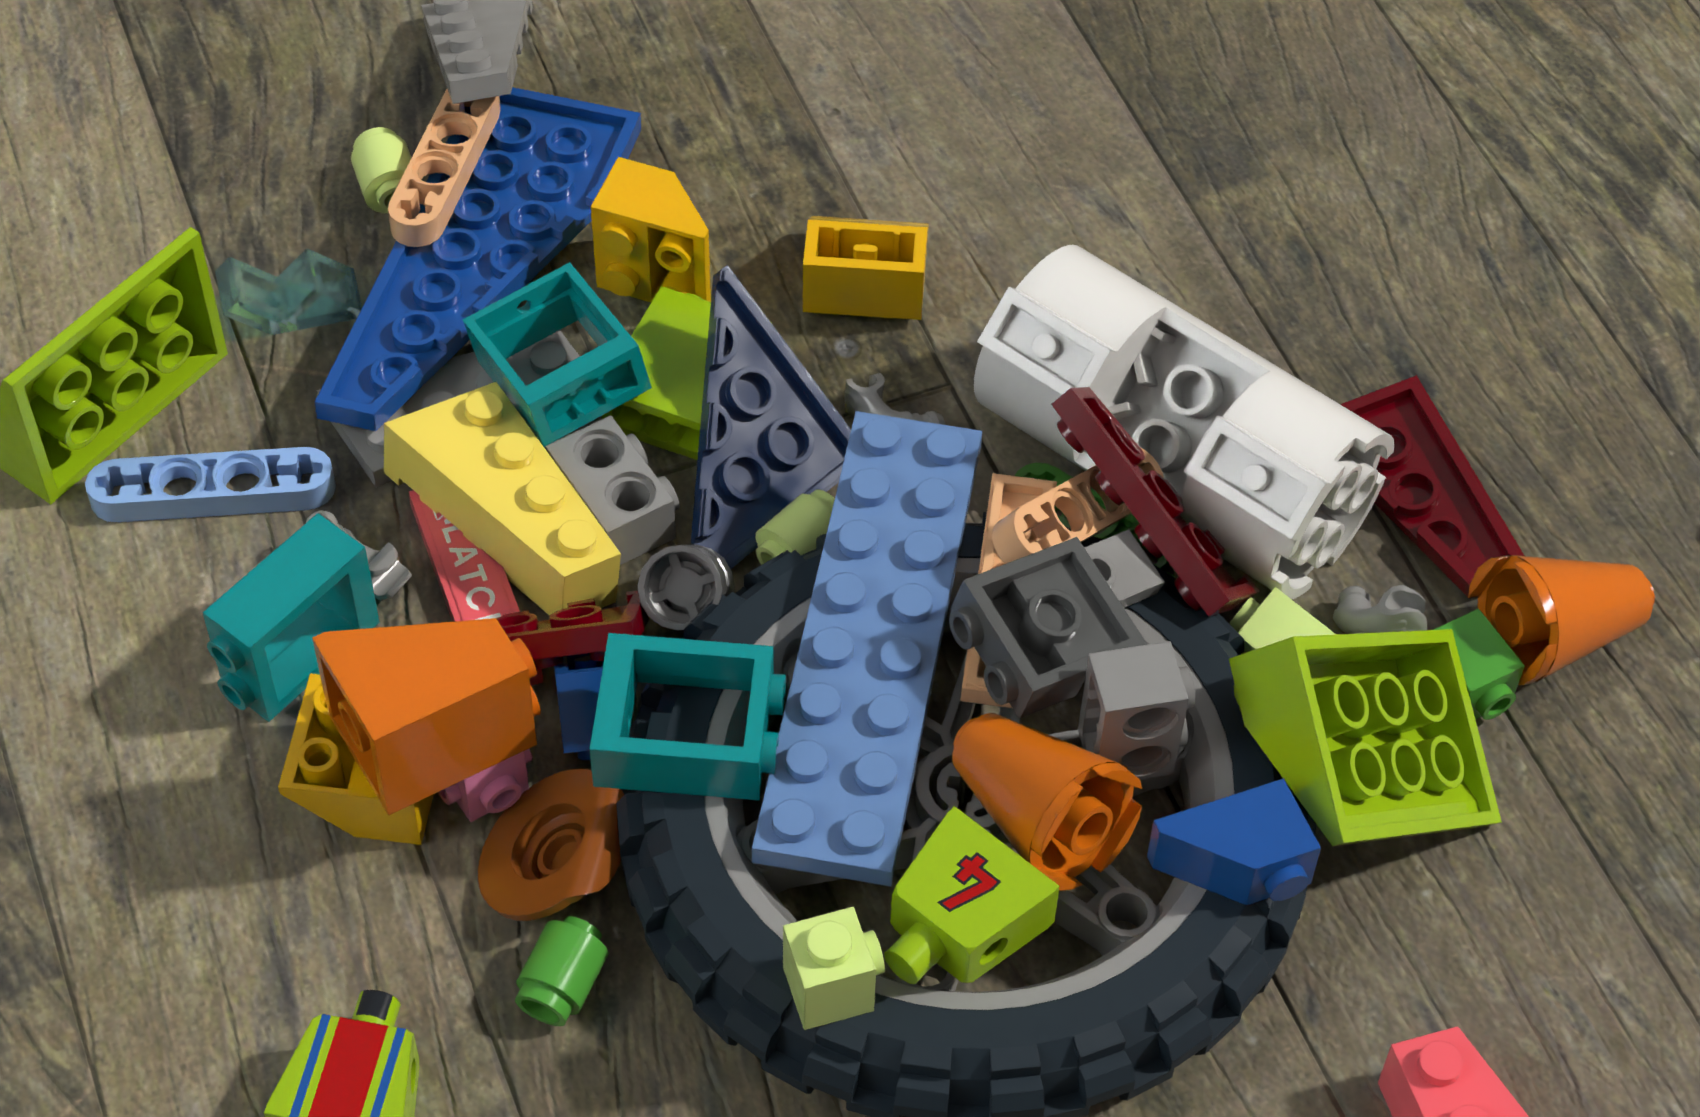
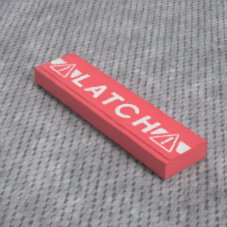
(467, 576)

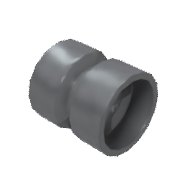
(682, 583)

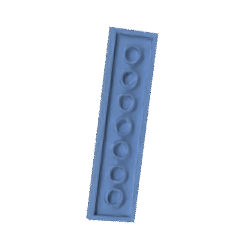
(869, 651)

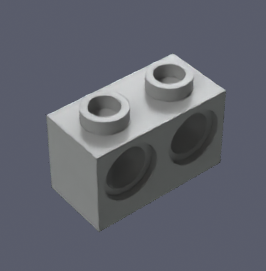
(618, 486)
(1137, 708)

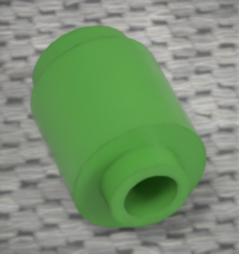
(561, 970)

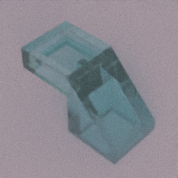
(304, 296)

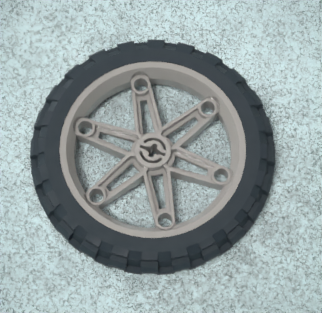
(934, 1049)

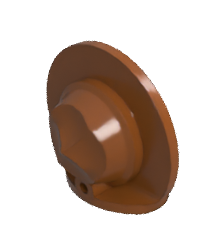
(551, 847)

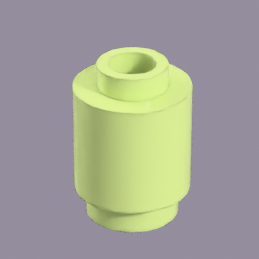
(379, 164)
(795, 526)

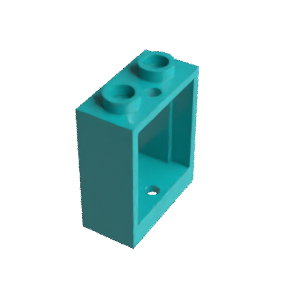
(576, 390)
(269, 616)
(677, 765)

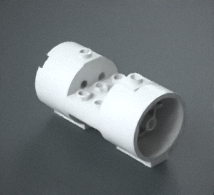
(1241, 441)

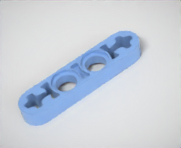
(210, 493)

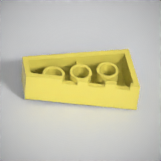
(506, 495)

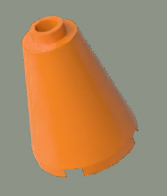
(1560, 607)
(1048, 796)

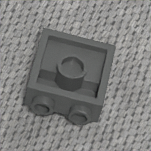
(1039, 624)

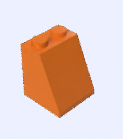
(428, 702)

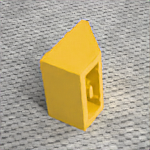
(648, 234)
(864, 267)
(330, 783)

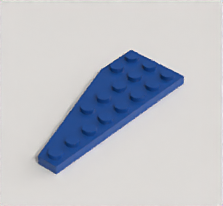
(511, 220)

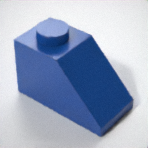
(577, 693)
(1239, 845)

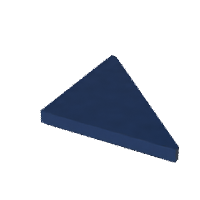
(761, 427)

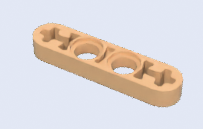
(434, 156)
(1074, 501)

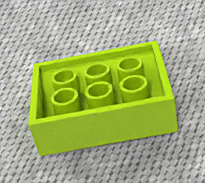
(111, 371)
(1370, 732)

